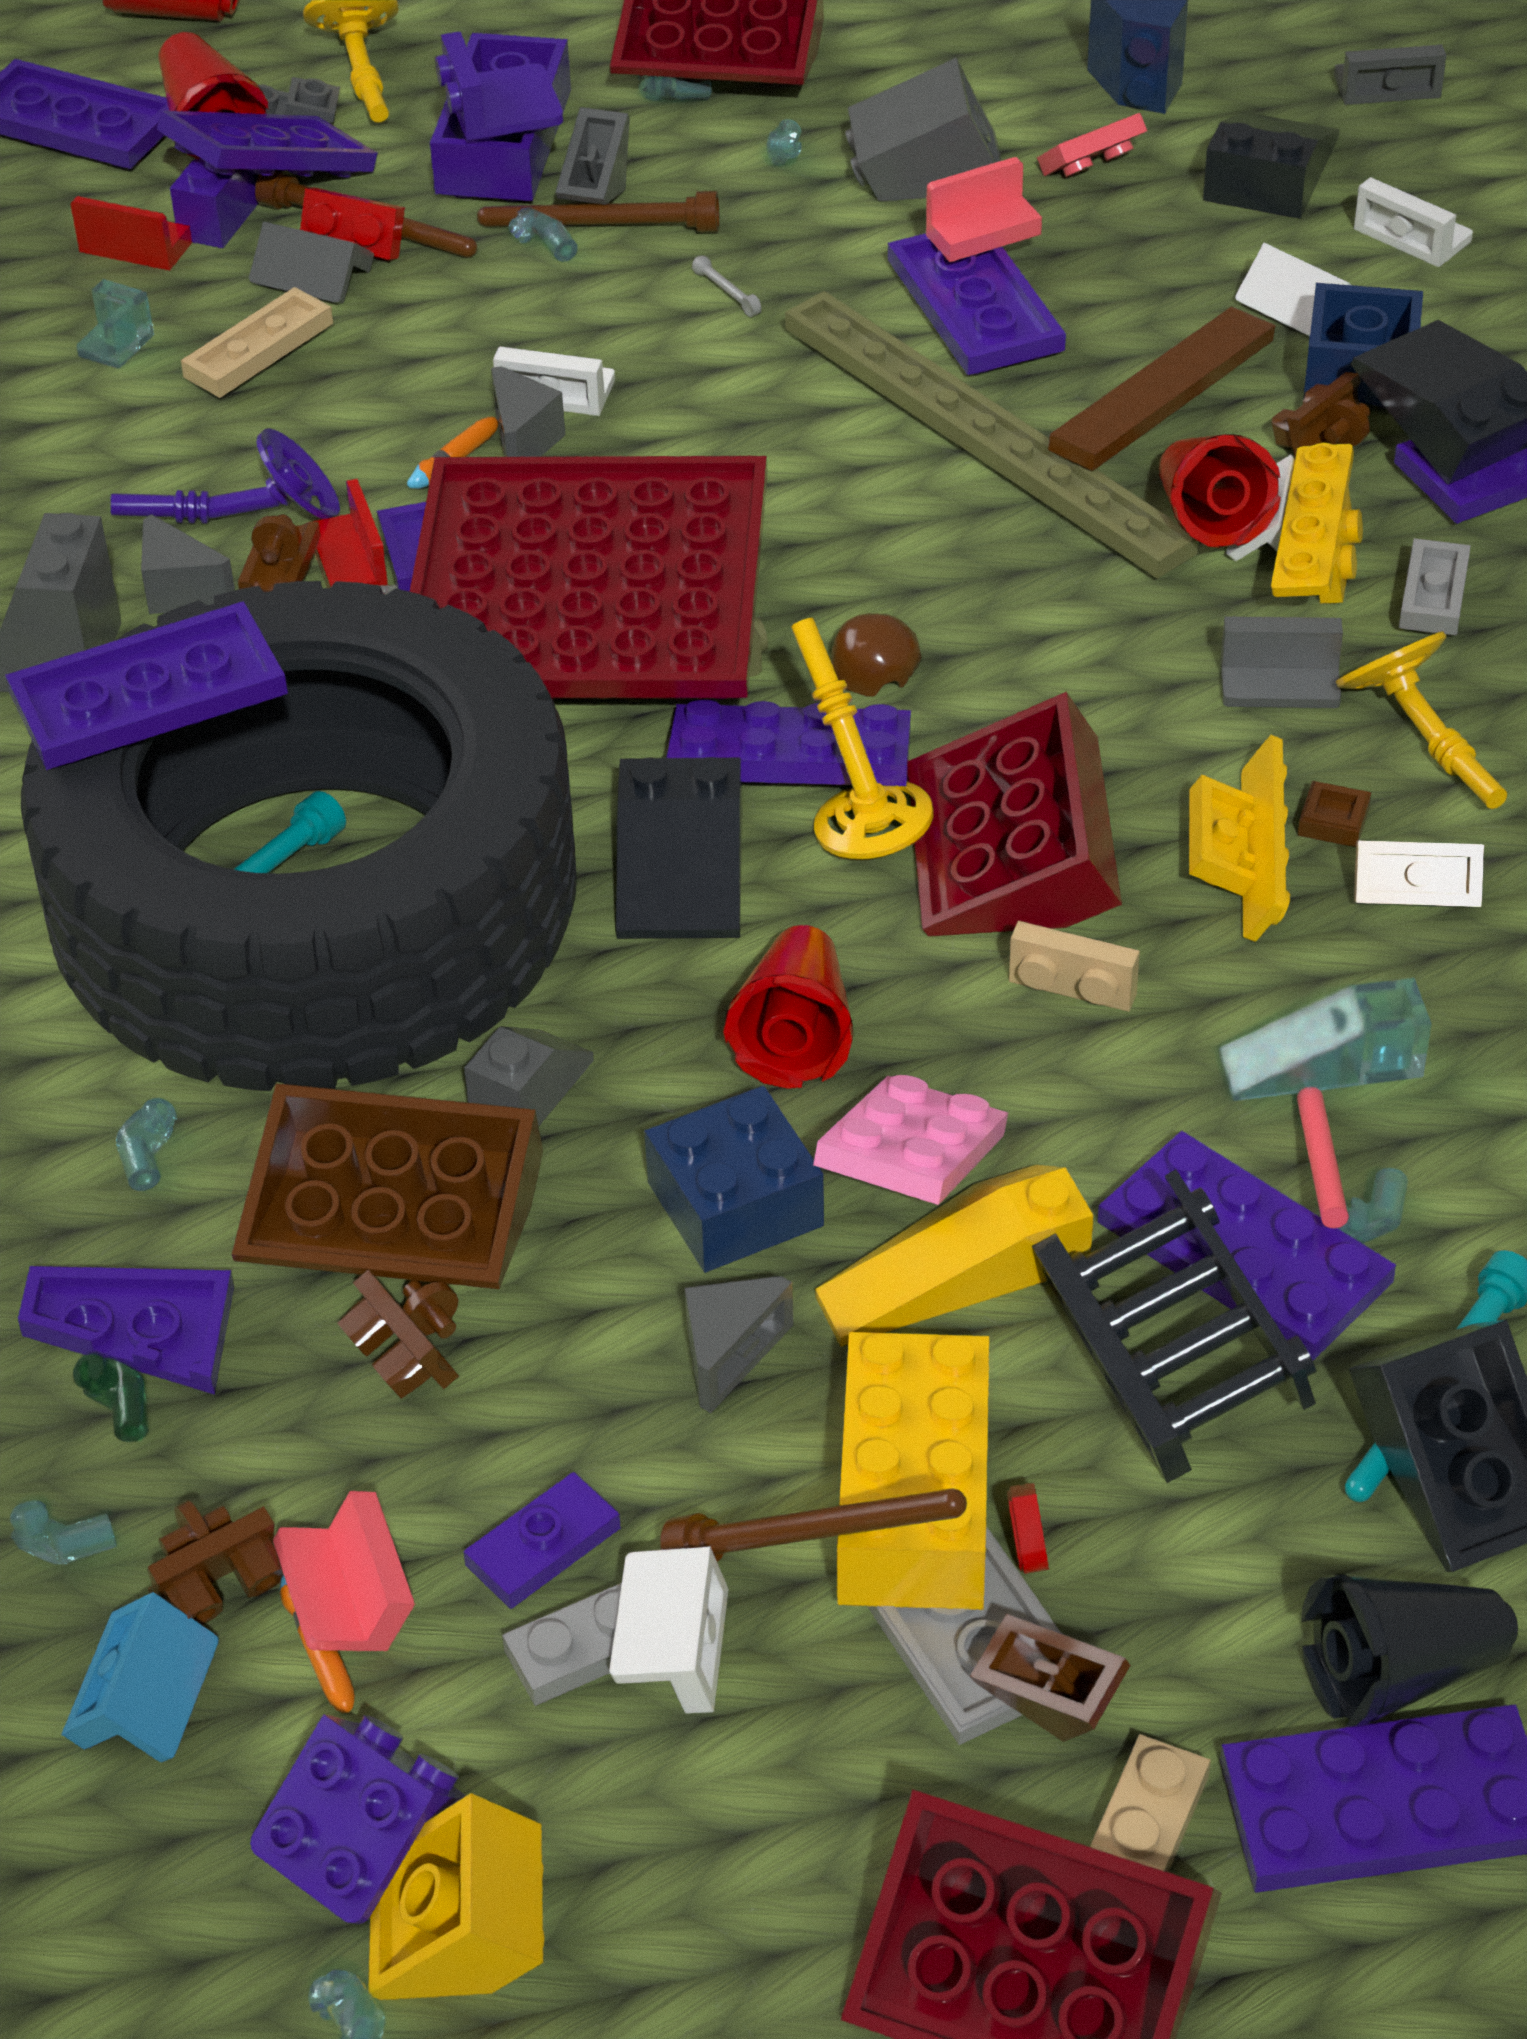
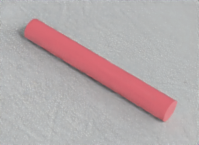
(1322, 1158)

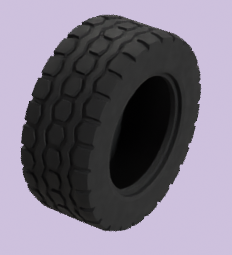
(341, 961)

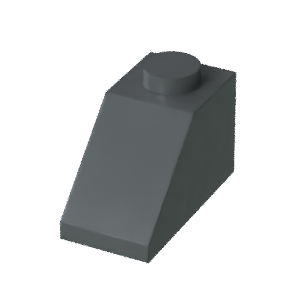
(525, 1070)

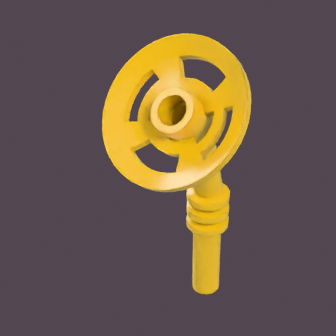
(353, 28)
(1446, 745)
(865, 795)

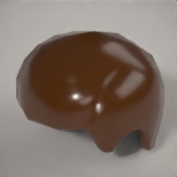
(874, 652)

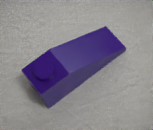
(213, 202)

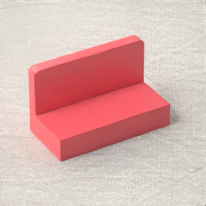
(980, 210)
(346, 1578)

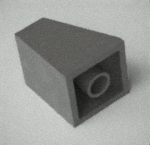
(920, 134)
(62, 596)

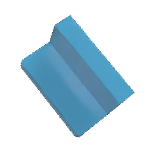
(143, 1679)

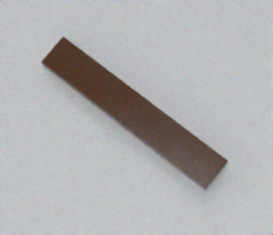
(1160, 388)

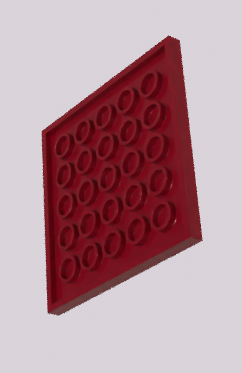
(604, 566)

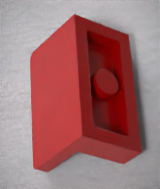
(128, 233)
(351, 544)

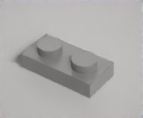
(1434, 587)
(565, 1646)

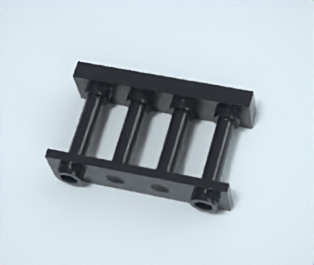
(1137, 1375)

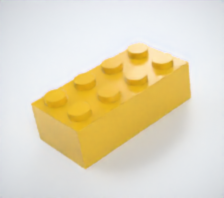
(912, 1429)

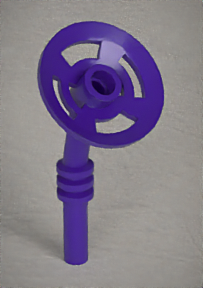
(290, 481)

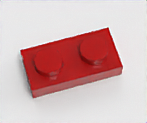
(355, 220)

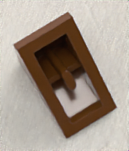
(1049, 1676)

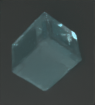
(122, 324)

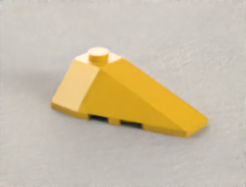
(960, 1253)

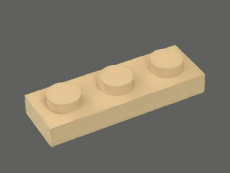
(257, 342)

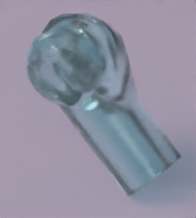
(674, 88)
(783, 142)
(547, 228)
(141, 1139)
(1384, 1210)
(55, 1541)
(349, 2004)

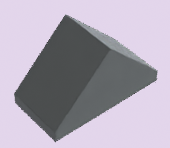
(595, 157)
(527, 414)
(180, 568)
(733, 1330)

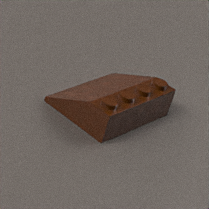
(390, 1186)

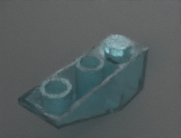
(1338, 1042)

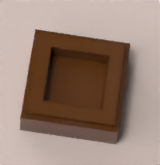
(1334, 813)

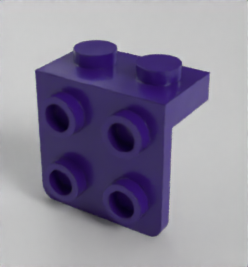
(498, 99)
(351, 1813)

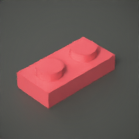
(1076, 153)

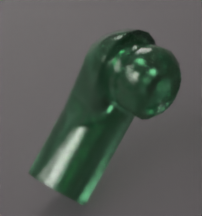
(117, 1389)

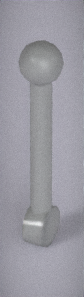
(750, 304)

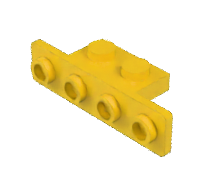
(1318, 526)
(1241, 837)

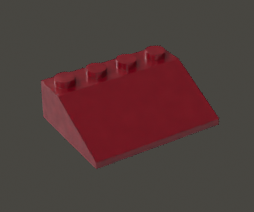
(719, 39)
(1016, 826)
(1024, 1936)

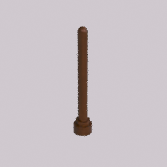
(285, 190)
(698, 212)
(700, 1531)

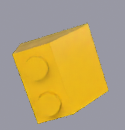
(461, 1906)

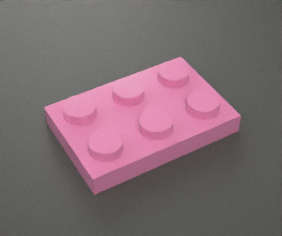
(912, 1138)

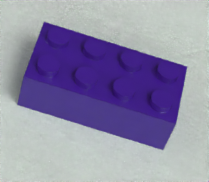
(512, 162)

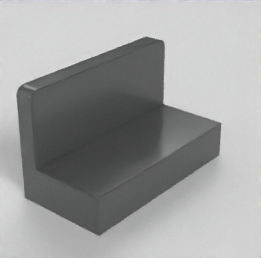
(1391, 74)
(307, 261)
(1281, 662)

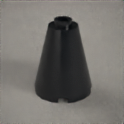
(1398, 1641)

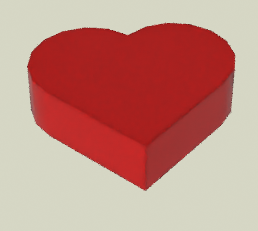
(1027, 1528)

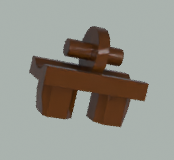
(1327, 416)
(279, 552)
(424, 1313)
(210, 1549)

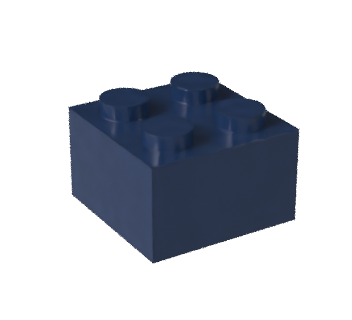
(1353, 321)
(734, 1178)

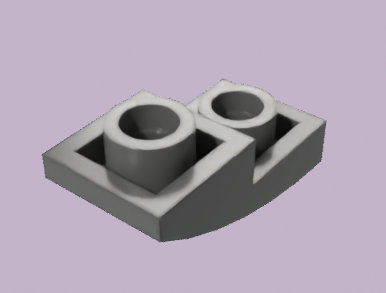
(304, 98)

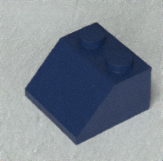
(1138, 50)

